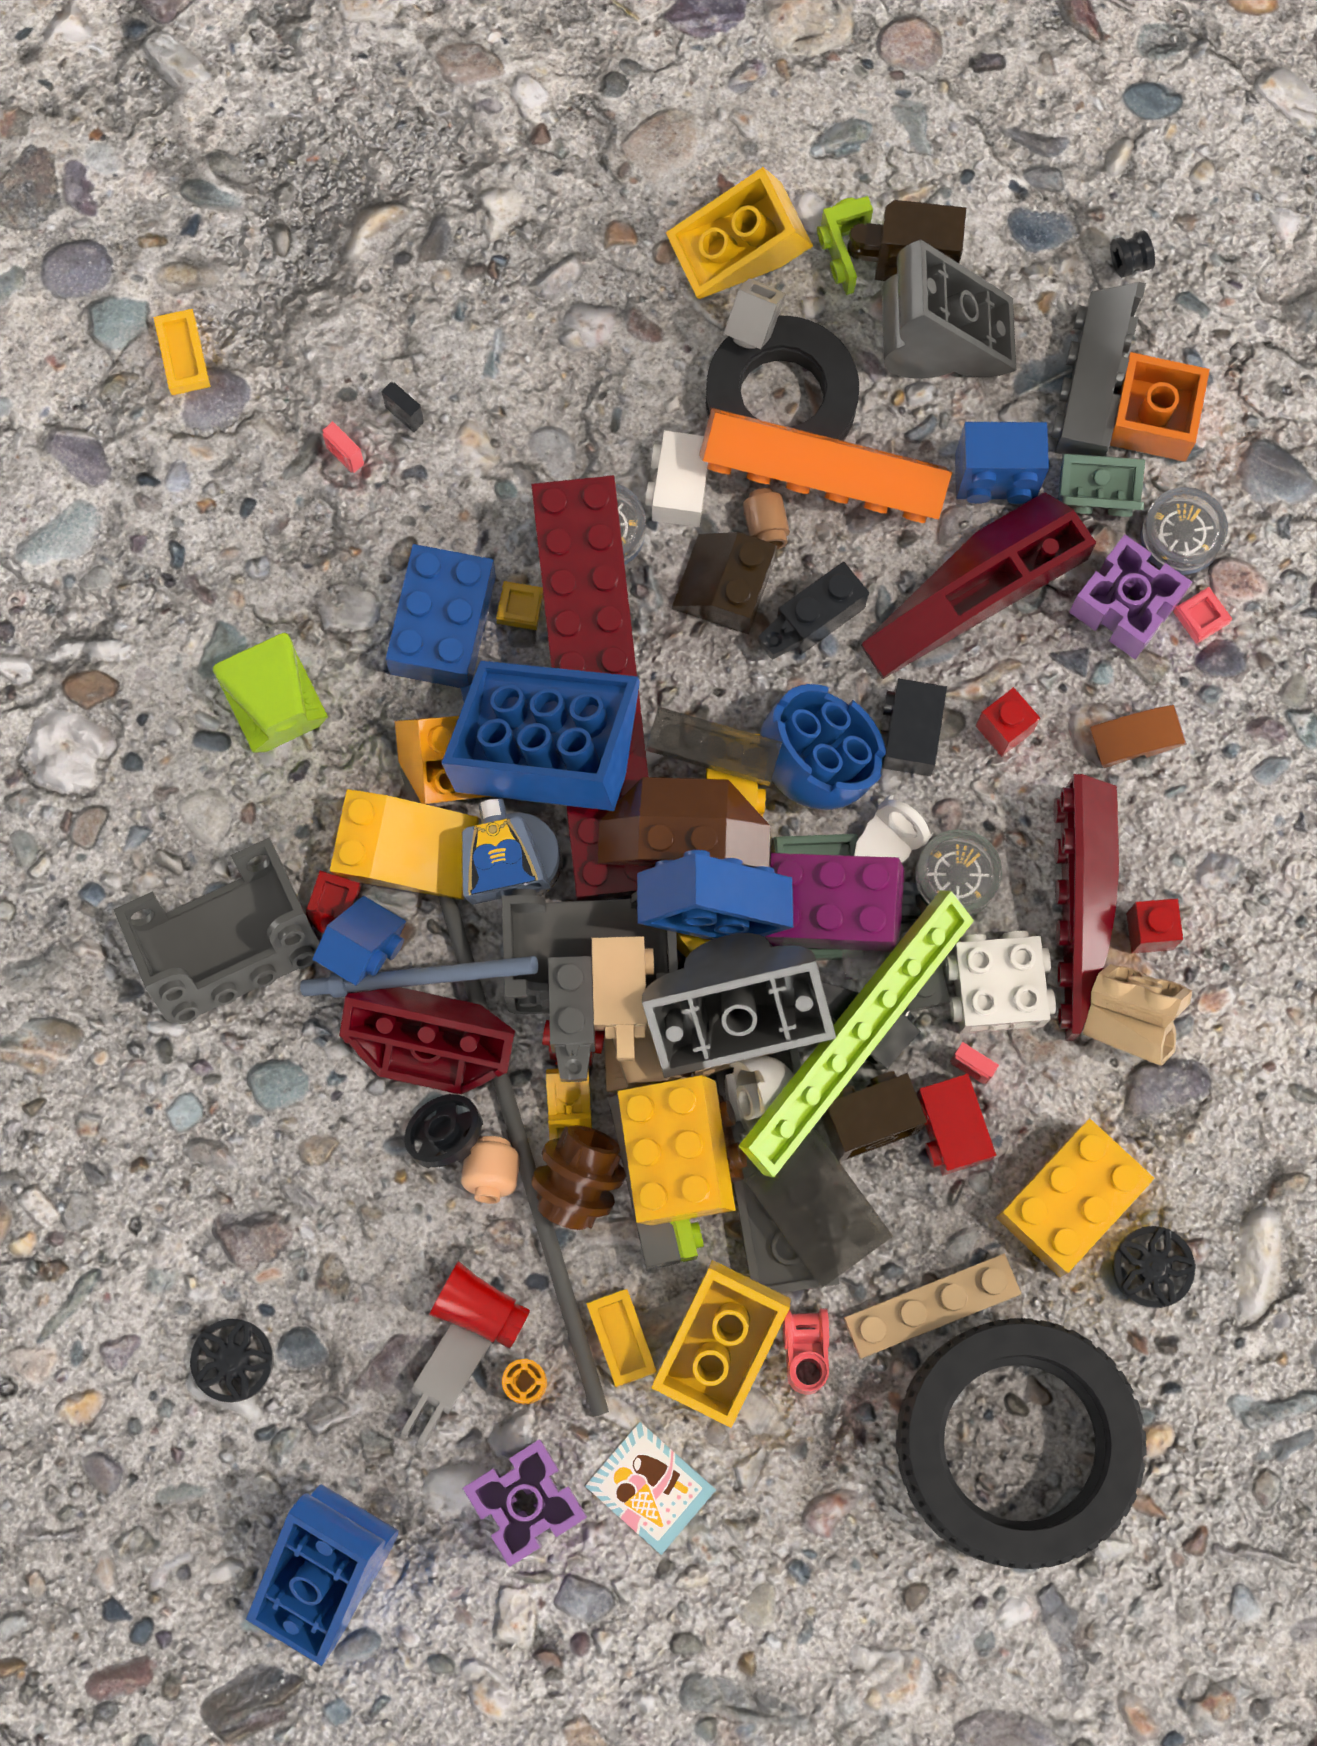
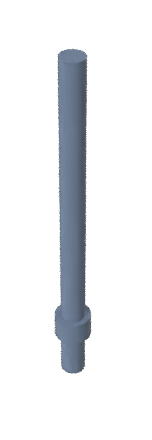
(340, 987)

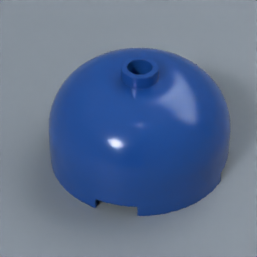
(827, 748)

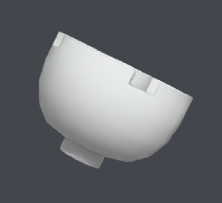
(755, 1087)

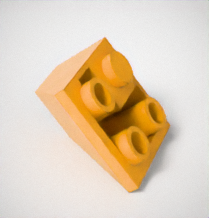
(420, 755)

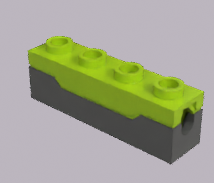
(665, 1242)

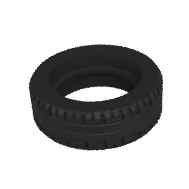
(1115, 1423)

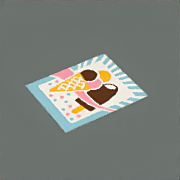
(650, 1488)

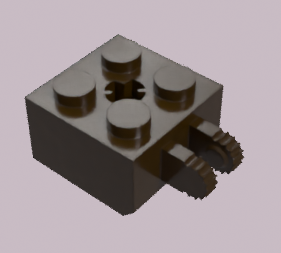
(903, 224)

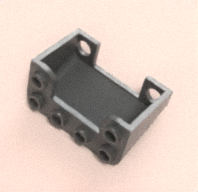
(221, 941)

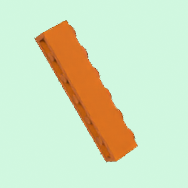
(824, 464)

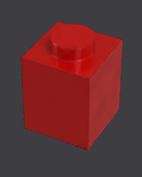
(1007, 721)
(1154, 926)

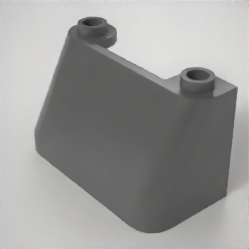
(567, 930)

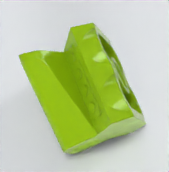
(270, 693)

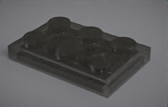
(820, 1210)

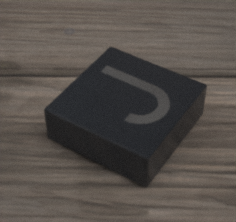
(402, 406)

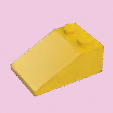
(739, 235)
(400, 844)

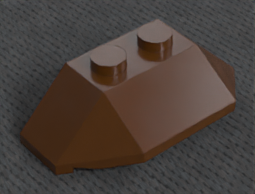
(678, 815)

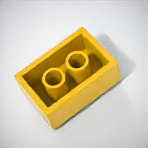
(676, 1150)
(1075, 1198)
(721, 1343)

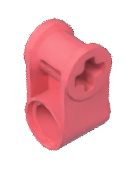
(806, 1346)

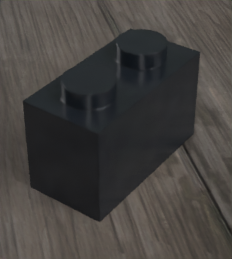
(913, 726)

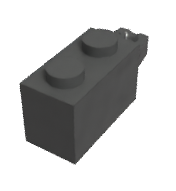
(571, 1015)

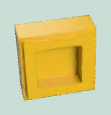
(520, 605)

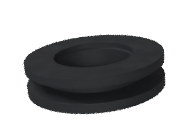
(796, 342)

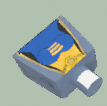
(499, 856)

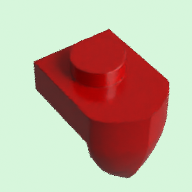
(330, 899)

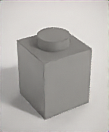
(754, 314)

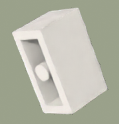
(680, 480)

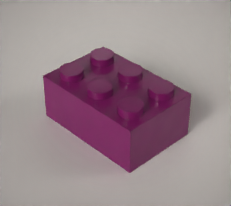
(842, 901)

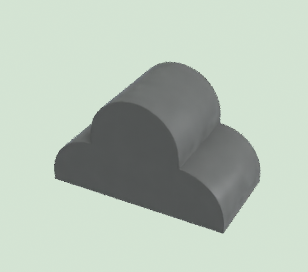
(944, 319)
(736, 1004)

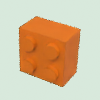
(1160, 407)

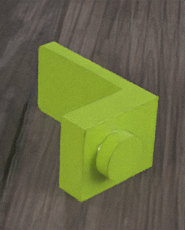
(834, 225)

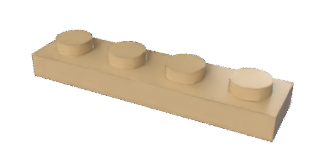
(932, 1306)

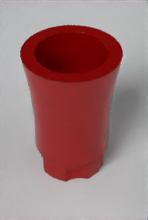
(479, 1307)

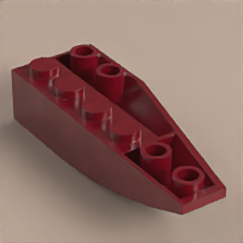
(982, 579)
(1086, 891)

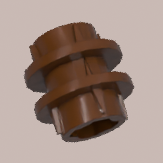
(578, 1177)

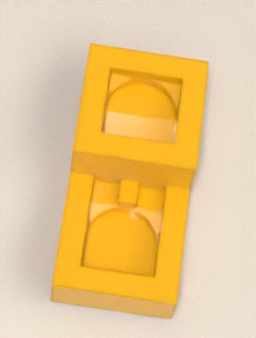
(567, 1103)

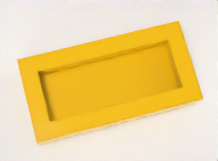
(182, 352)
(621, 1338)

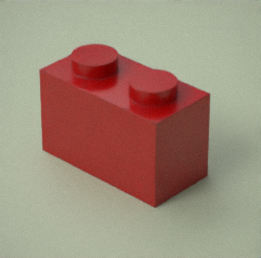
(955, 1125)

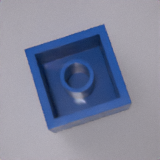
(1001, 461)

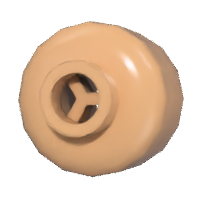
(491, 1169)

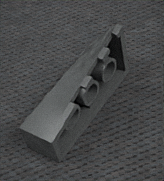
(1097, 370)

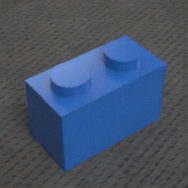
(360, 941)

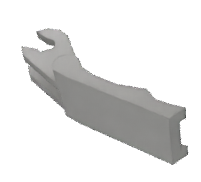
(445, 1377)

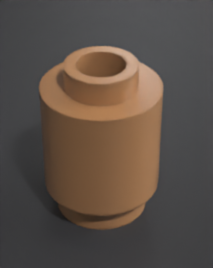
(766, 517)

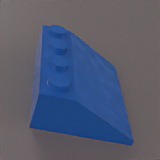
(544, 735)

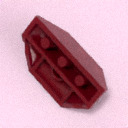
(426, 1038)

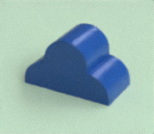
(320, 1572)

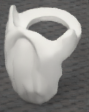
(891, 833)

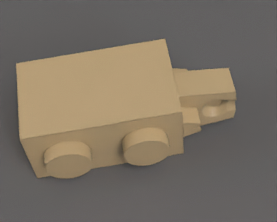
(618, 988)

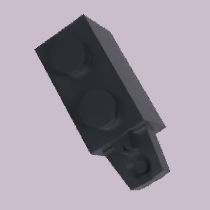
(815, 612)

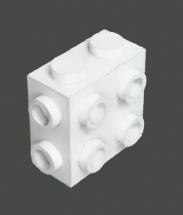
(1000, 983)

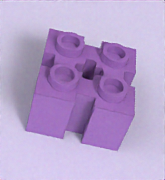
(1125, 574)
(497, 1496)

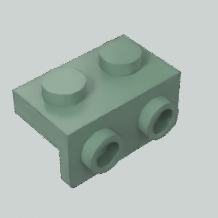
(1101, 482)

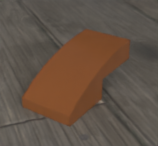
(1138, 735)

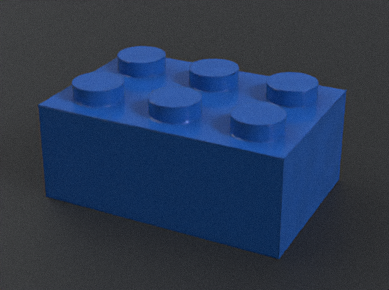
(441, 616)
(714, 897)

